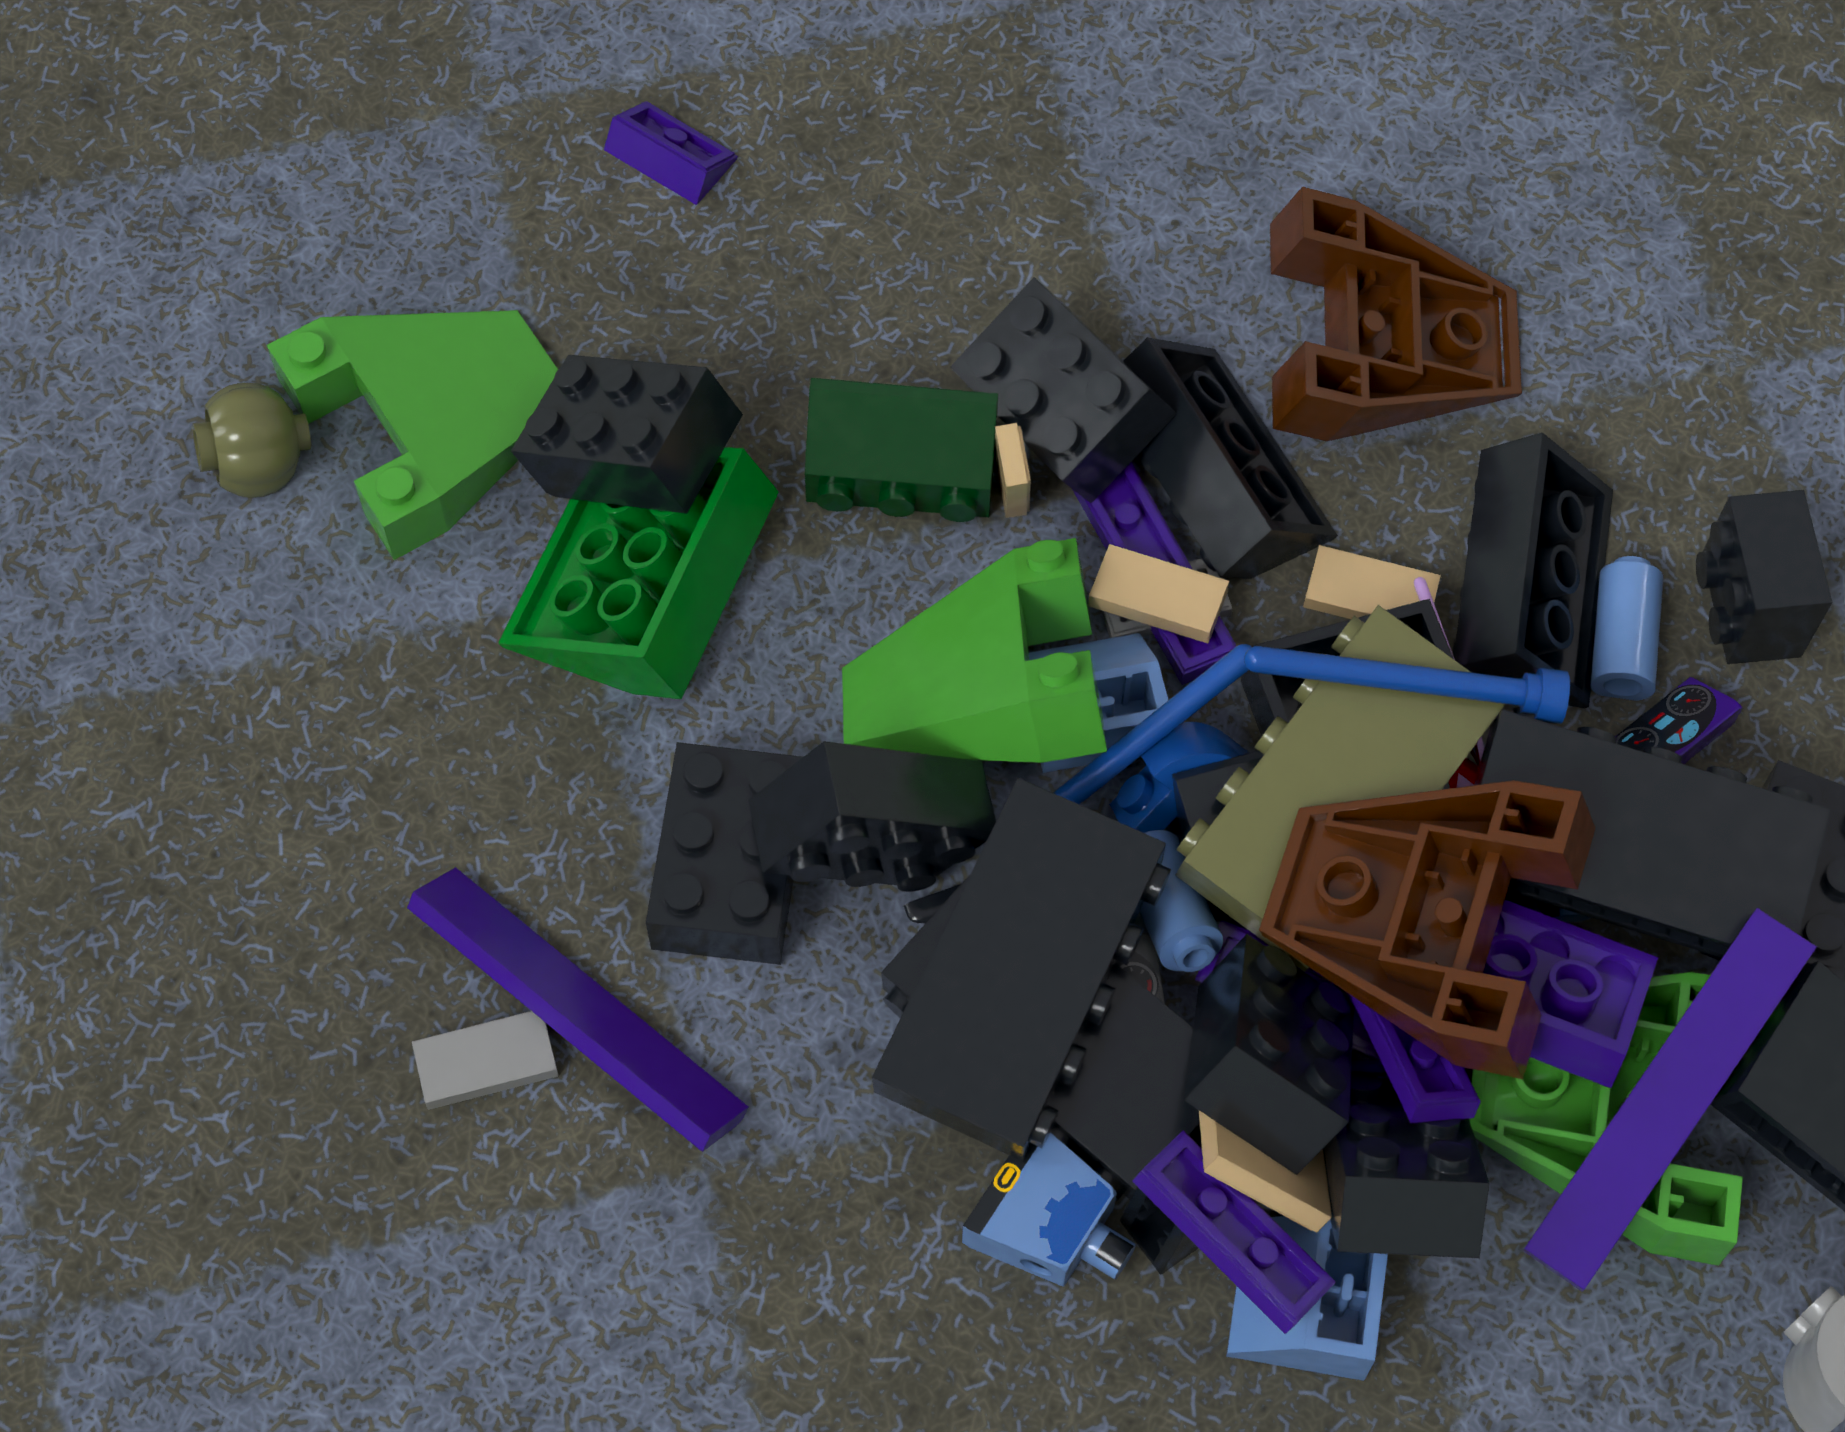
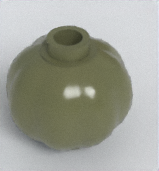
(250, 439)

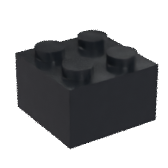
(1764, 577)

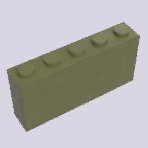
(1334, 750)

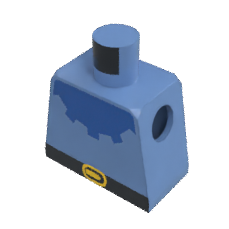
(1048, 1216)

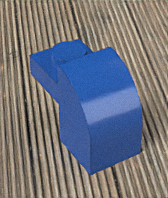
(1148, 798)

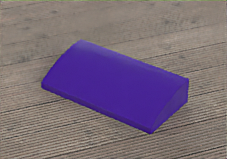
(1582, 986)

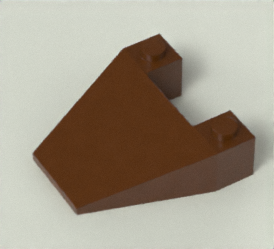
(1403, 324)
(1406, 901)

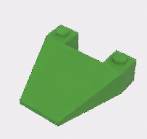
(445, 392)
(963, 673)
(1557, 1117)

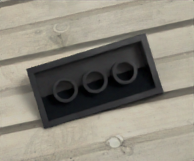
(1224, 465)
(1533, 564)

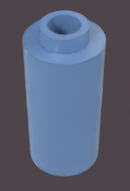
(1627, 629)
(1181, 920)

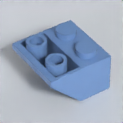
(1127, 687)
(1337, 1332)

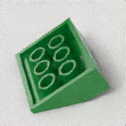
(640, 588)

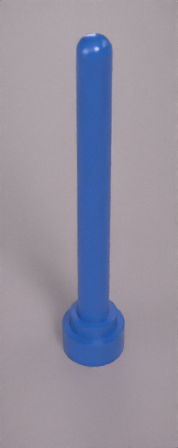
(1538, 694)
(1155, 726)

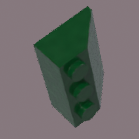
(900, 448)

